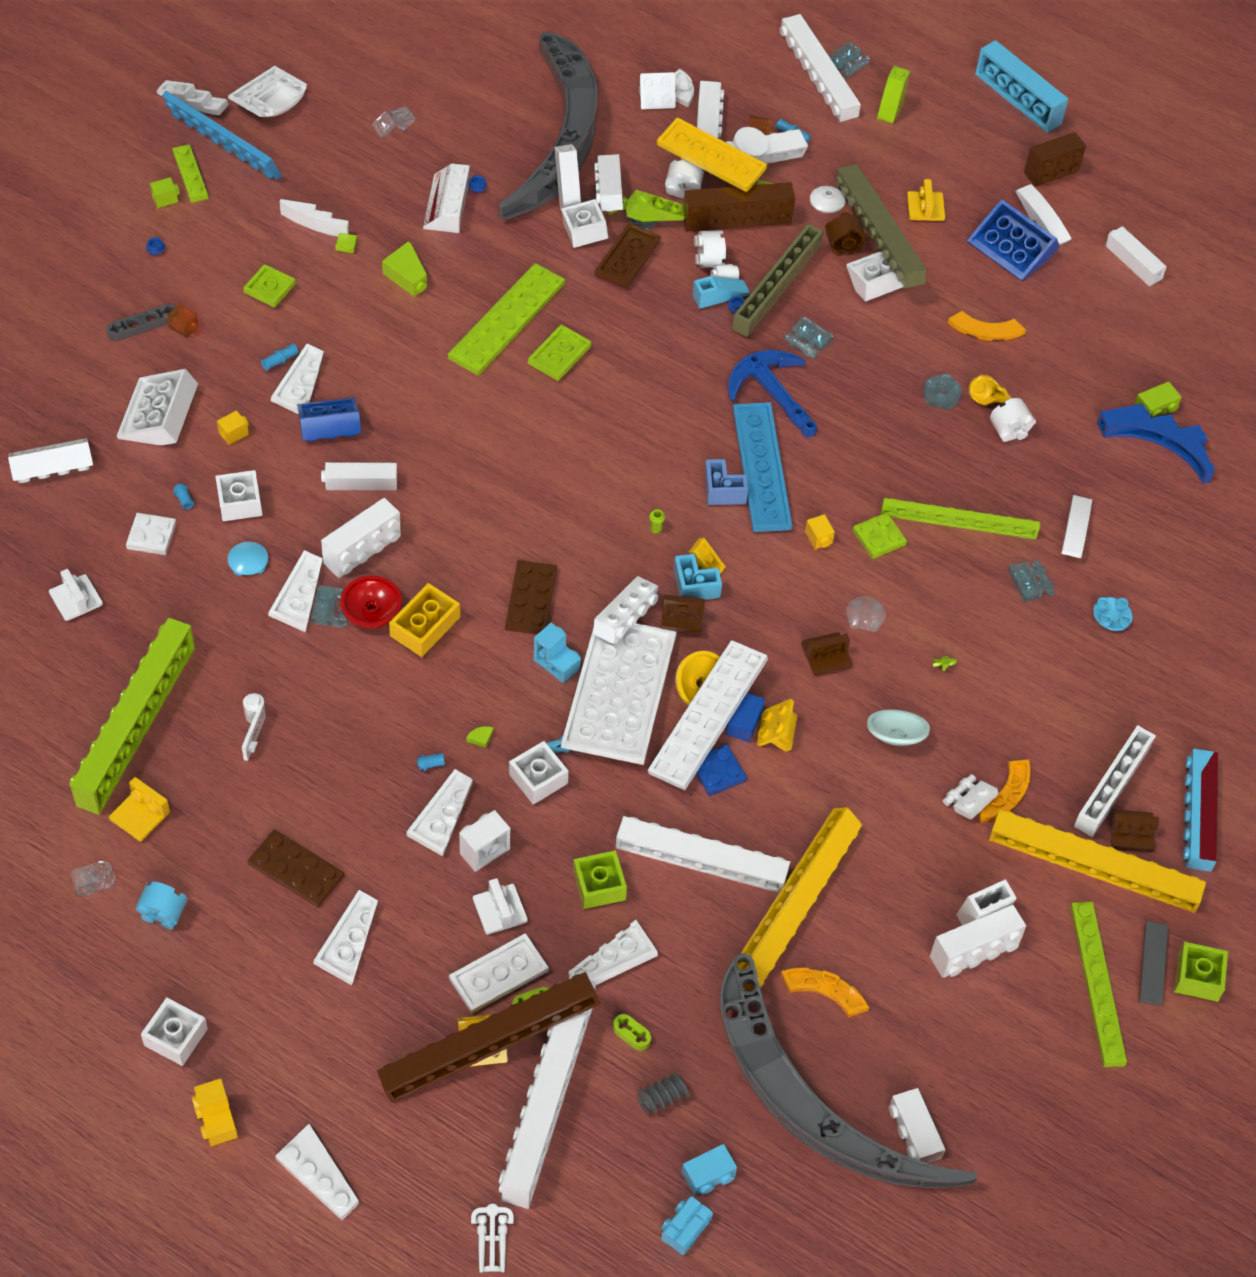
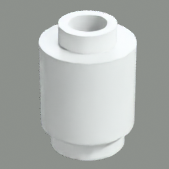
(725, 271)

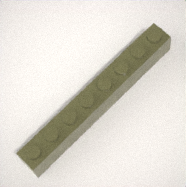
(777, 280)

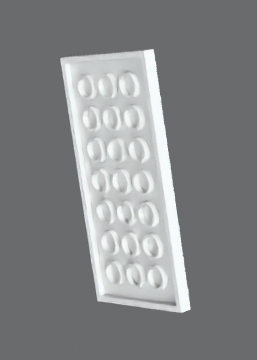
(619, 694)

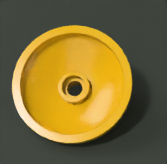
(692, 669)

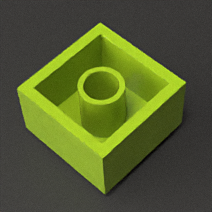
(599, 879)
(1201, 971)

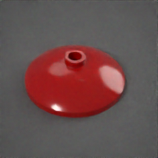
(367, 594)

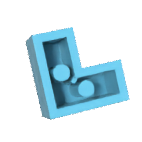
(694, 582)
(554, 655)

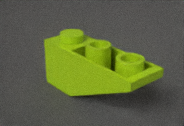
(649, 208)

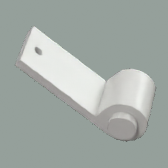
(255, 714)

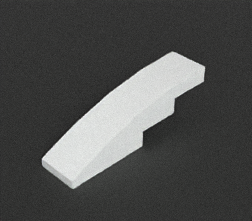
(198, 99)
(1041, 212)
(310, 217)
(1076, 526)

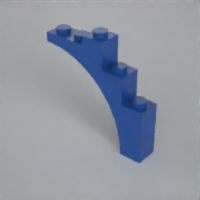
(1162, 430)

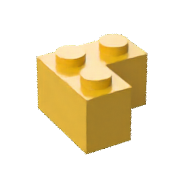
(213, 1107)

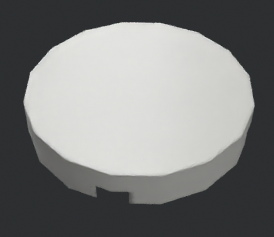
(751, 142)

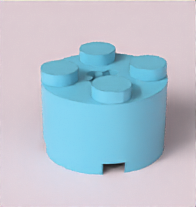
(161, 904)

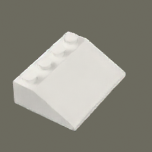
(158, 408)

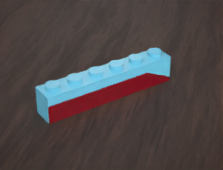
(1201, 810)

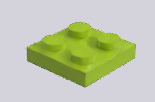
(269, 285)
(879, 535)

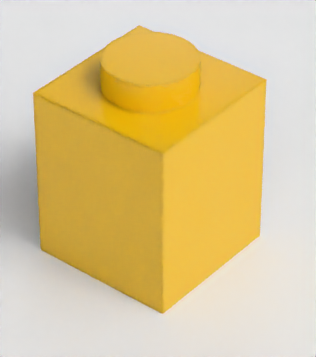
(233, 427)
(819, 531)

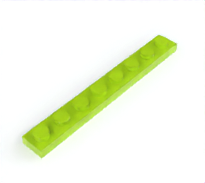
(961, 518)
(1098, 985)

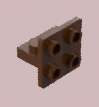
(682, 613)
(827, 653)
(1133, 830)

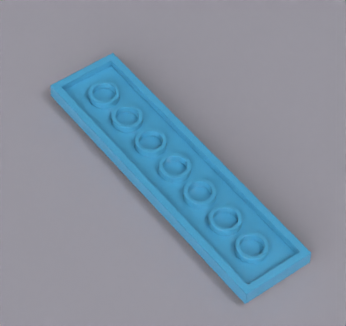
(219, 134)
(763, 467)

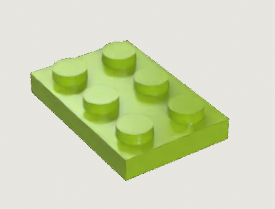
(559, 352)

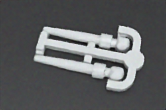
(492, 1210)

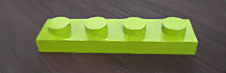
(190, 173)

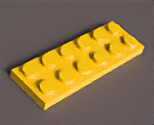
(711, 154)

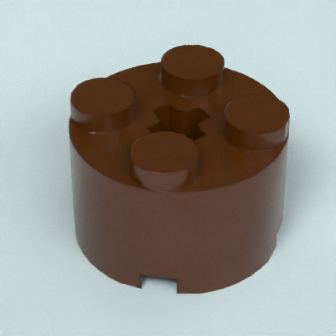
(845, 234)

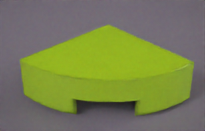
(480, 736)

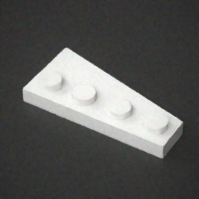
(299, 380)
(297, 594)
(438, 819)
(346, 942)
(621, 954)
(315, 1169)

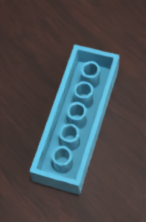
(1021, 86)

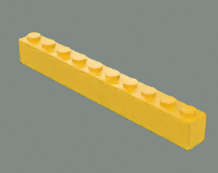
(1098, 861)
(800, 892)

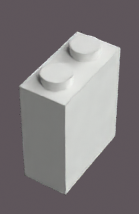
(986, 902)

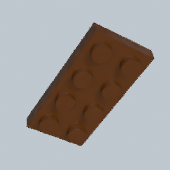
(627, 255)
(531, 597)
(296, 868)

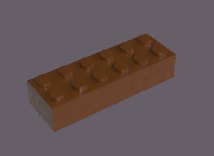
(736, 208)

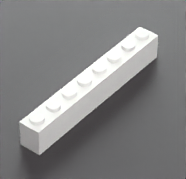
(820, 68)
(702, 854)

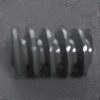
(662, 1092)

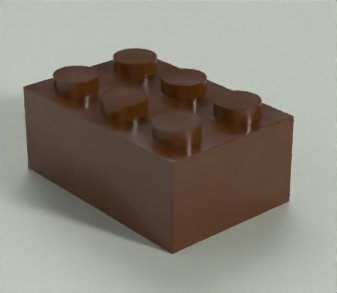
(1054, 159)

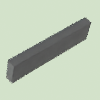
(1153, 963)

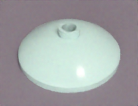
(898, 727)

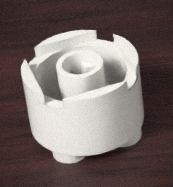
(683, 176)
(710, 248)
(1012, 420)

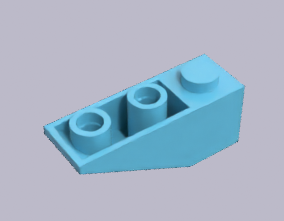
(717, 290)

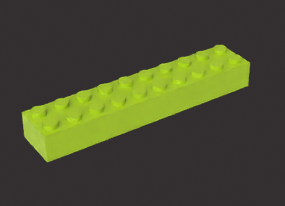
(132, 716)

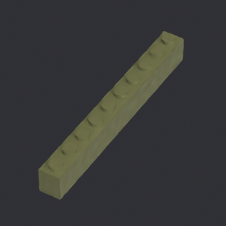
(881, 226)

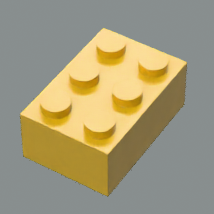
(424, 620)

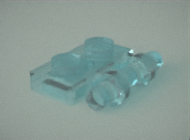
(845, 55)
(811, 333)
(1026, 582)

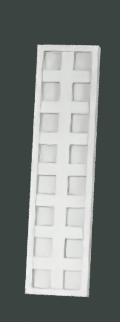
(707, 715)

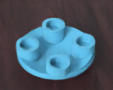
(247, 558)
(1113, 613)

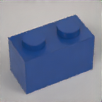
(746, 718)

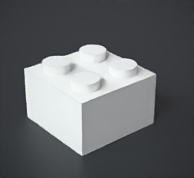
(584, 223)
(238, 495)
(538, 772)
(484, 840)
(174, 1031)

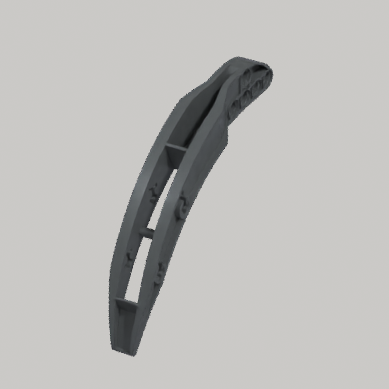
(578, 128)
(798, 1107)

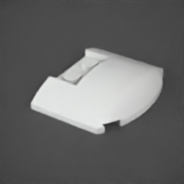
(270, 93)

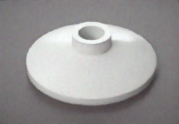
(827, 199)

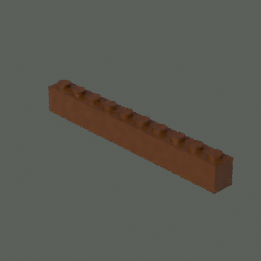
(488, 1037)

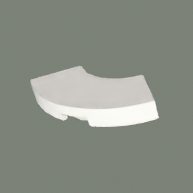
(684, 88)

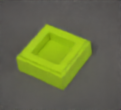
(346, 243)

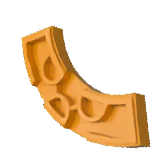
(986, 331)
(1012, 792)
(826, 984)

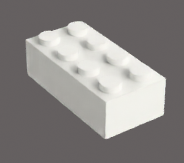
(361, 538)
(977, 941)

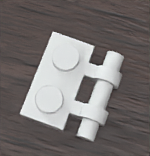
(974, 801)

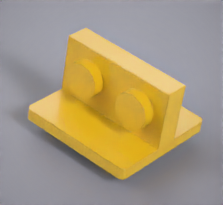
(925, 203)
(778, 725)

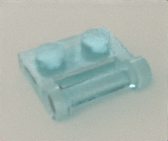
(325, 606)

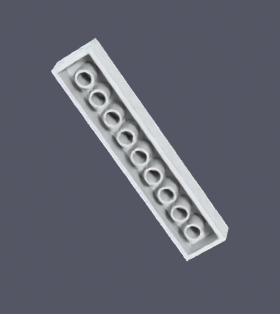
(542, 1110)

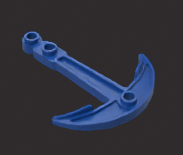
(761, 372)

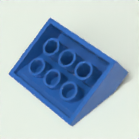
(1013, 241)

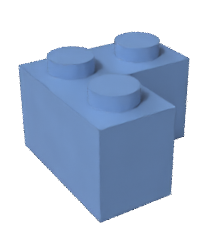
(724, 488)

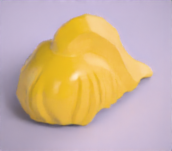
(986, 390)

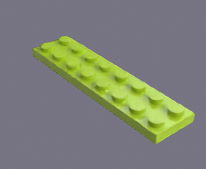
(506, 319)

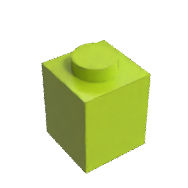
(164, 192)

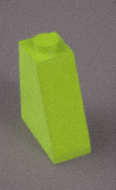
(894, 94)
(406, 270)

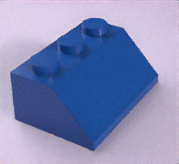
(329, 419)

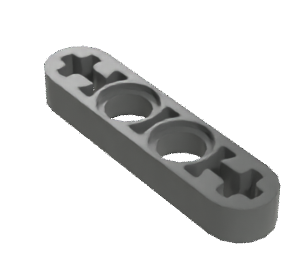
(141, 320)

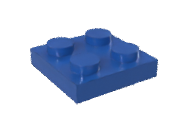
(720, 771)

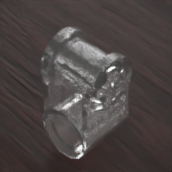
(92, 878)

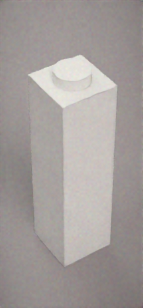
(567, 175)
(1135, 256)
(360, 476)

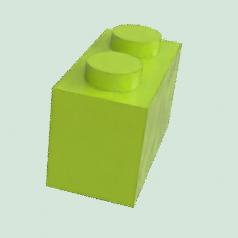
(1160, 400)

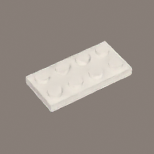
(498, 973)

